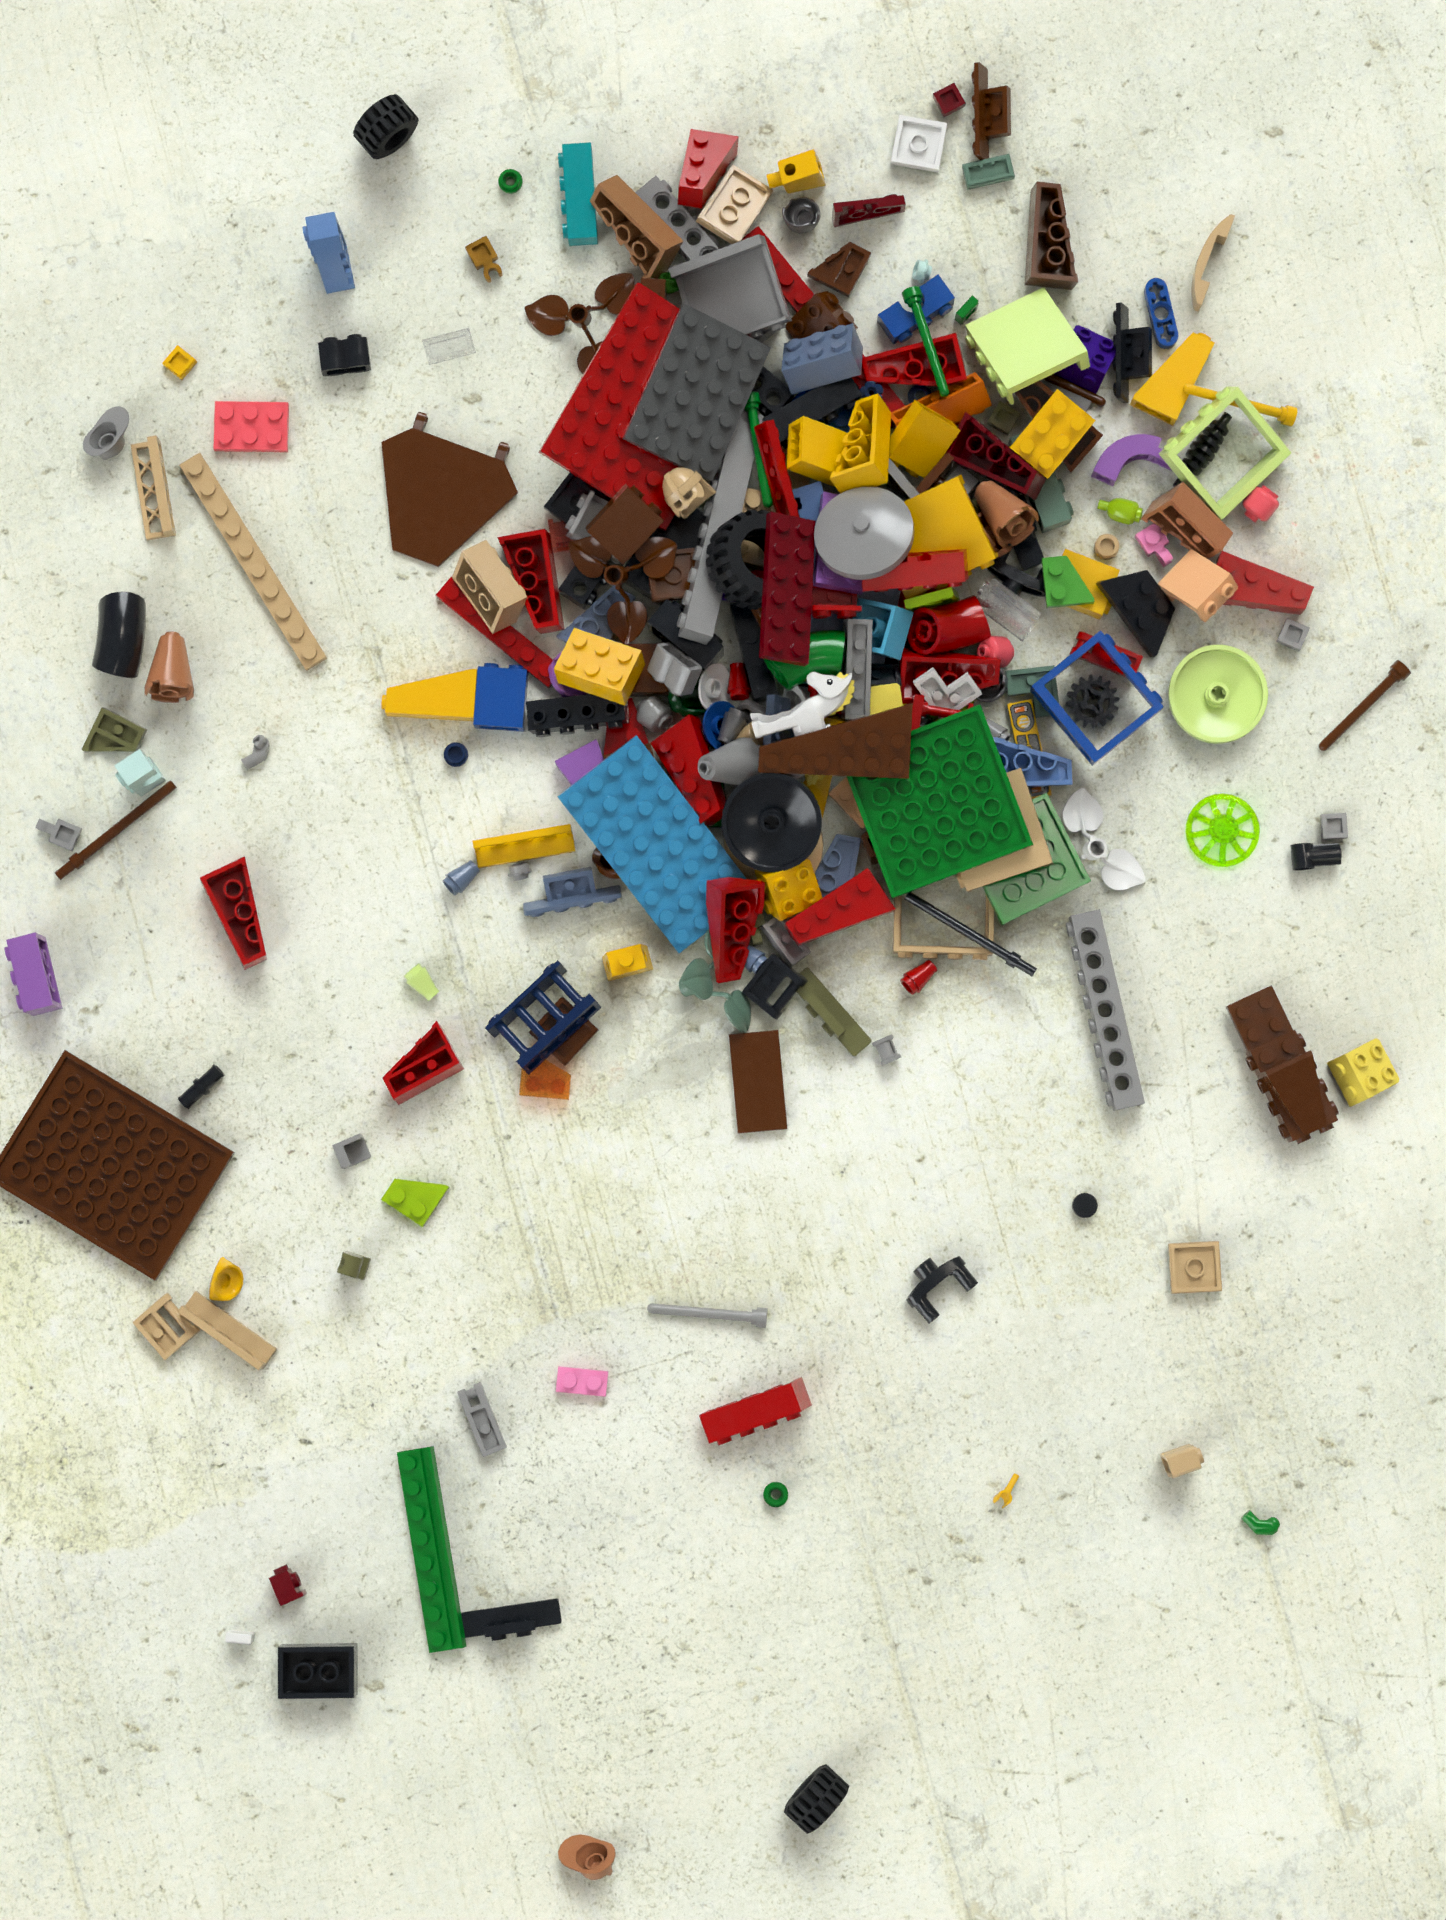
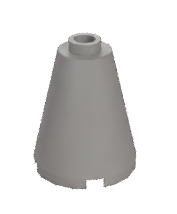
(730, 762)

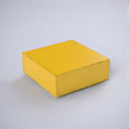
(179, 362)

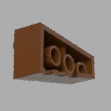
(1048, 243)

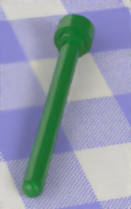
(913, 297)
(751, 408)

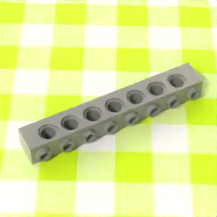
(657, 191)
(1093, 923)

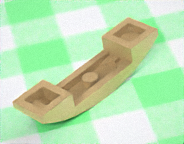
(1199, 286)

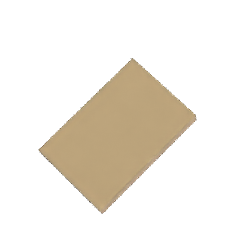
(734, 205)

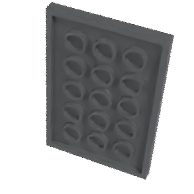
(696, 392)

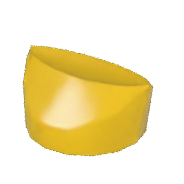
(225, 1281)

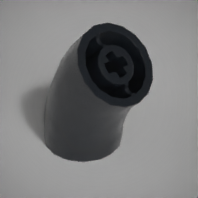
(120, 634)

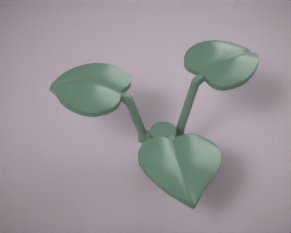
(697, 981)

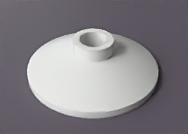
(713, 685)

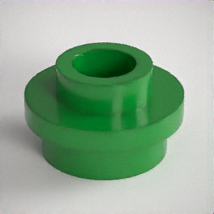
(510, 174)
(775, 1502)

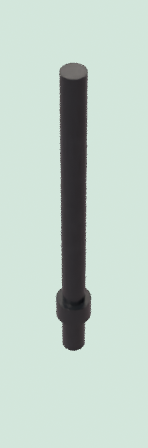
(1012, 959)

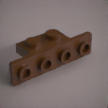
(991, 111)

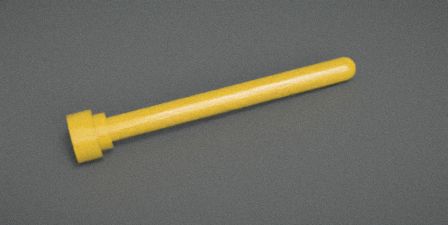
(1286, 414)

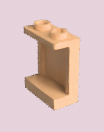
(1198, 584)

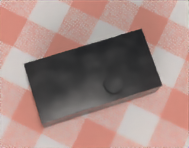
(682, 532)

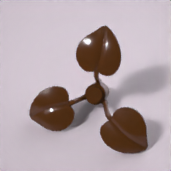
(552, 311)
(657, 559)

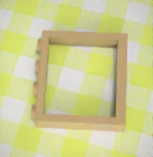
(932, 952)

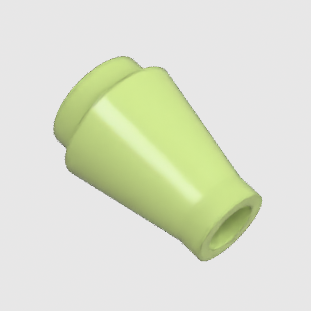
(421, 981)

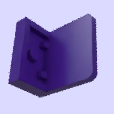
(1100, 354)

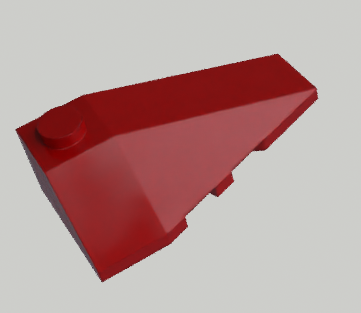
(911, 365)
(732, 916)

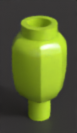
(1122, 510)

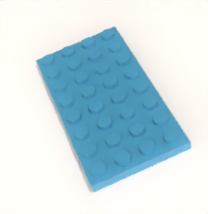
(651, 839)

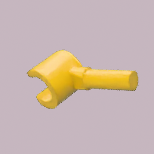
(1006, 1493)

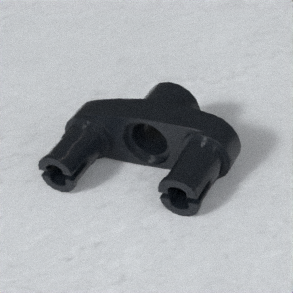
(1016, 579)
(932, 1275)

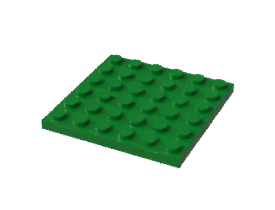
(949, 811)

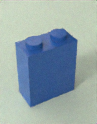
(501, 697)

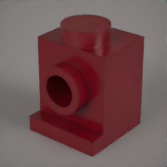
(286, 1585)

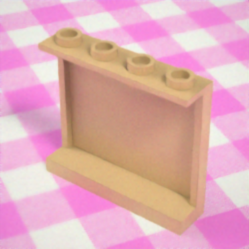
(1017, 862)

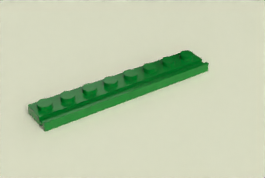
(431, 1549)

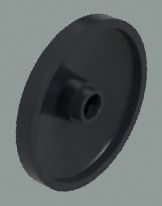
(771, 822)

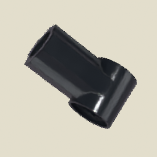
(1308, 856)

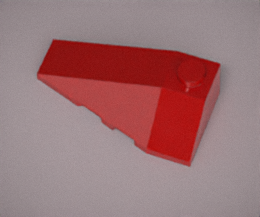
(949, 666)

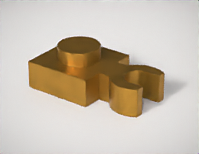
(483, 256)

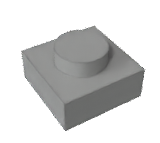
(1293, 634)
(1334, 826)

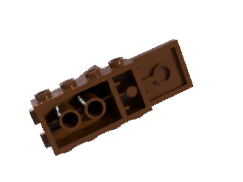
(1282, 1066)

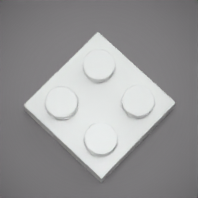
(918, 143)

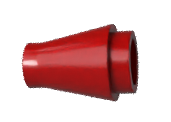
(738, 682)
(918, 977)

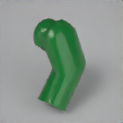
(1261, 1527)

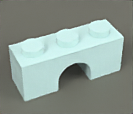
(138, 773)

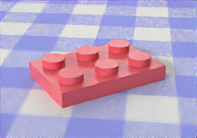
(251, 426)

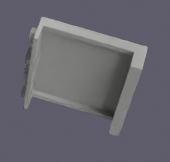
(735, 287)

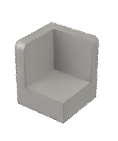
(351, 1151)

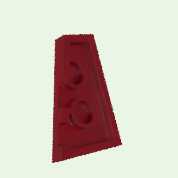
(862, 210)

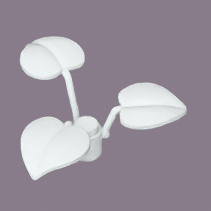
(1085, 814)

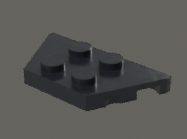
(1141, 607)

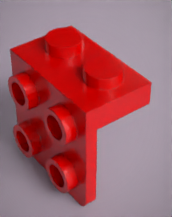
(833, 602)

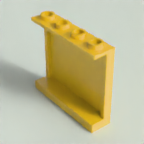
(948, 521)

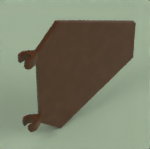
(440, 492)

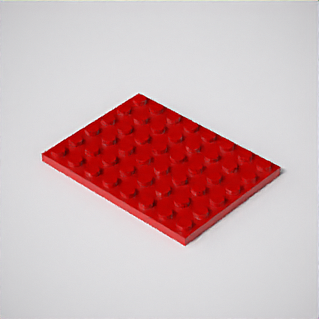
(598, 412)

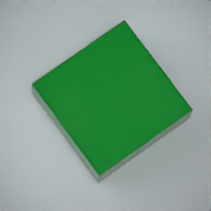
(966, 310)

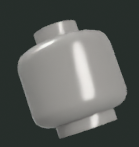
(654, 714)

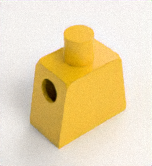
(798, 173)
(627, 962)

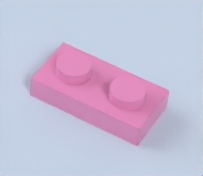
(582, 1381)

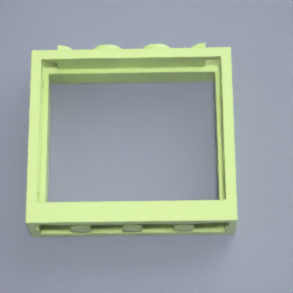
(1248, 481)

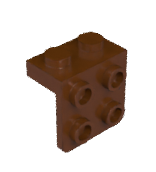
(818, 315)

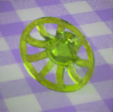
(1222, 830)

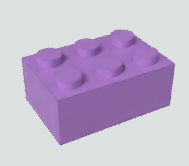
(33, 974)

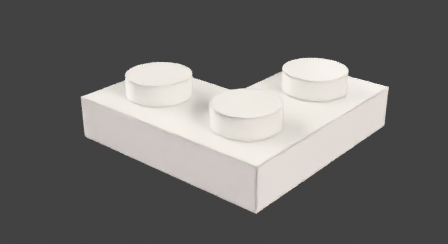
(952, 696)

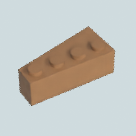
(636, 226)

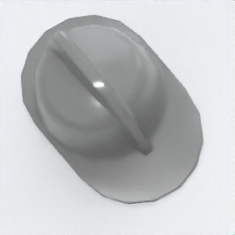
(107, 435)

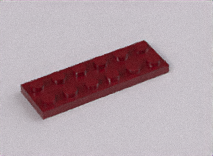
(787, 589)

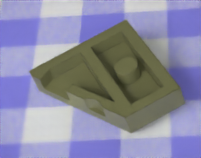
(114, 733)

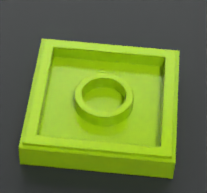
(932, 599)

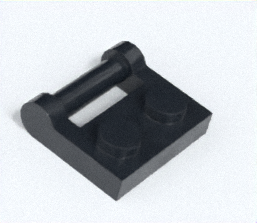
(768, 980)

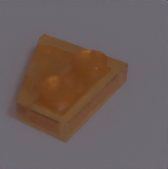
(546, 1082)

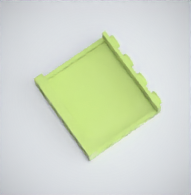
(1025, 343)

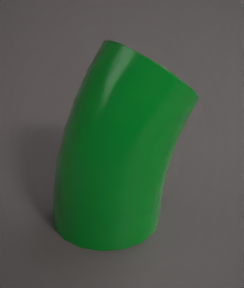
(824, 658)

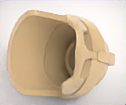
(685, 491)

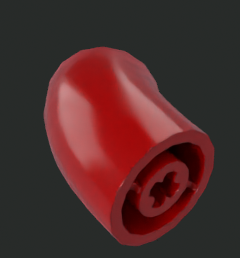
(948, 627)

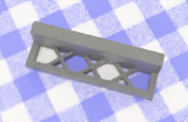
(857, 660)

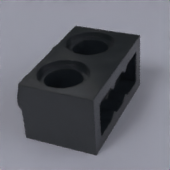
(772, 387)
(576, 578)

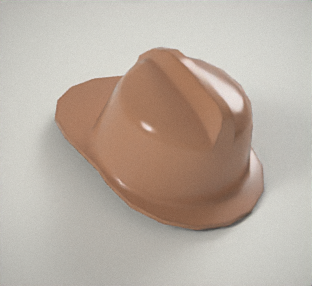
(588, 1856)

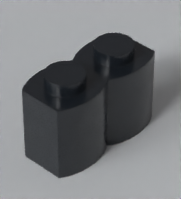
(344, 355)

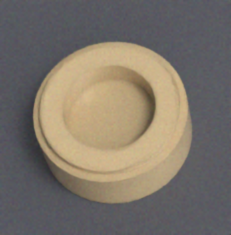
(1106, 546)

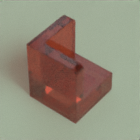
(558, 536)

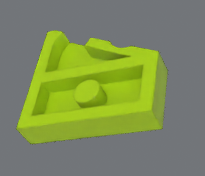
(415, 1198)

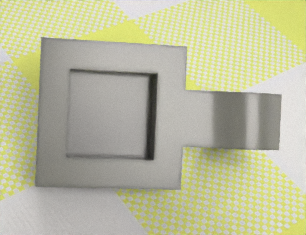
(62, 833)

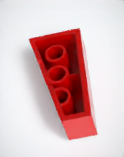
(534, 569)
(923, 570)
(680, 752)
(846, 906)
(755, 1411)

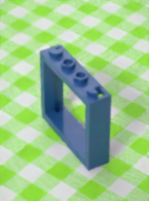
(1068, 725)

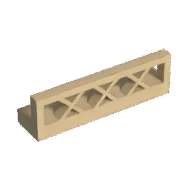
(160, 485)
(228, 1330)

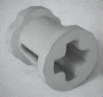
(886, 1049)

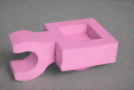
(1154, 542)

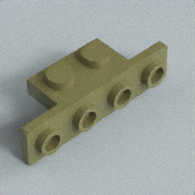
(832, 1014)

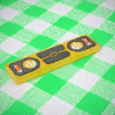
(1026, 733)

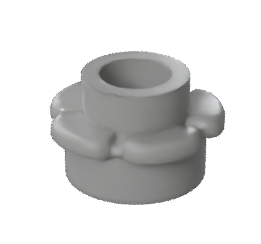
(519, 871)

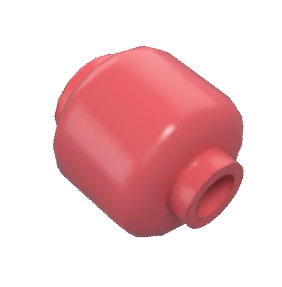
(1260, 504)
(997, 647)

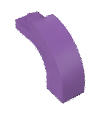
(1125, 451)

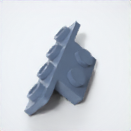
(570, 890)

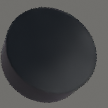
(1084, 1205)

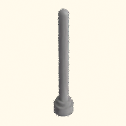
(756, 1317)

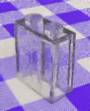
(1007, 609)

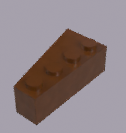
(1034, 398)

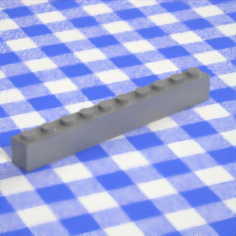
(730, 483)

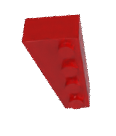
(1264, 587)
(234, 904)

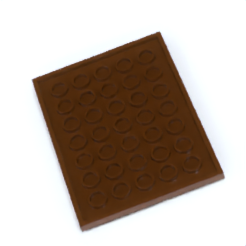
(111, 1165)

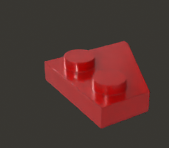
(618, 737)

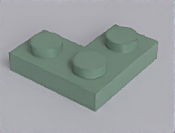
(1021, 681)

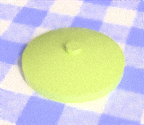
(1218, 694)

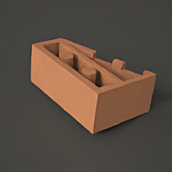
(1189, 520)

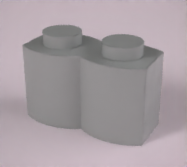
(674, 669)

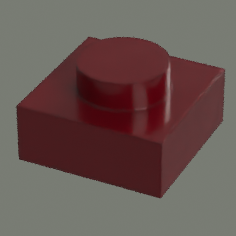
(949, 99)

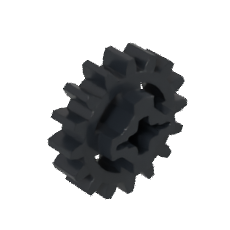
(1087, 691)

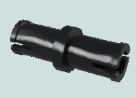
(201, 1086)

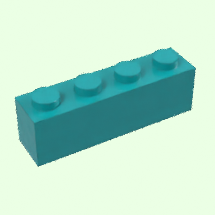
(578, 187)

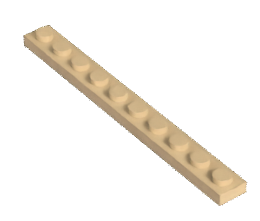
(253, 561)

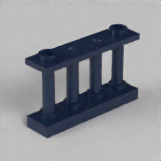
(565, 1023)

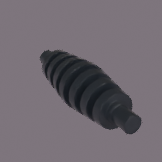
(1206, 446)

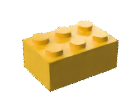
(1052, 433)
(599, 666)

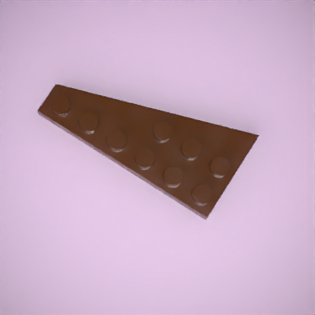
(859, 747)

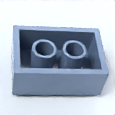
(822, 358)

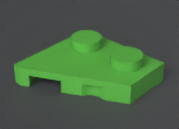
(1063, 583)

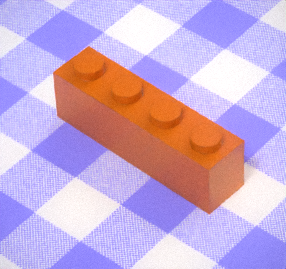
(963, 397)

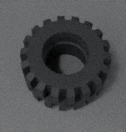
(385, 126)
(816, 1799)

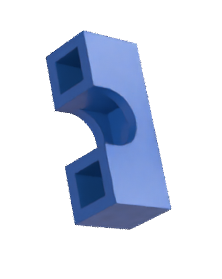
(900, 324)

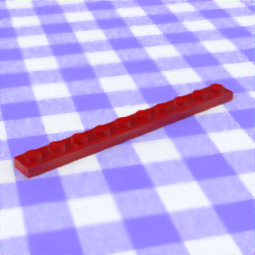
(798, 294)

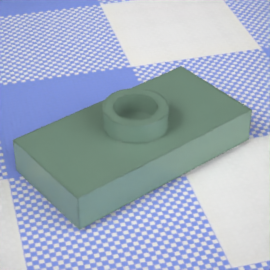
(988, 171)

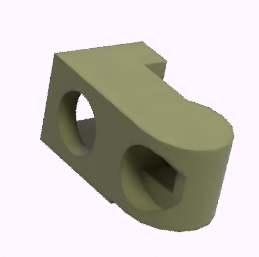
(353, 1265)

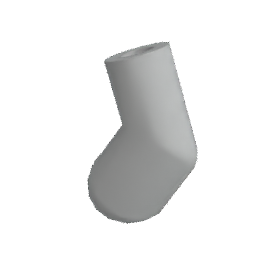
(259, 754)

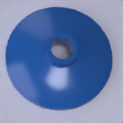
(713, 720)

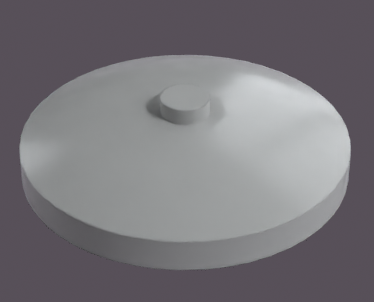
(864, 533)

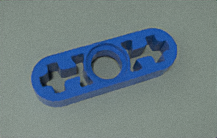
(1150, 298)

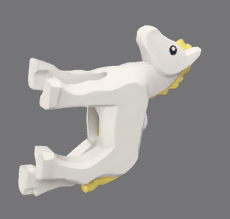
(809, 715)

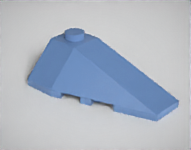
(1038, 767)

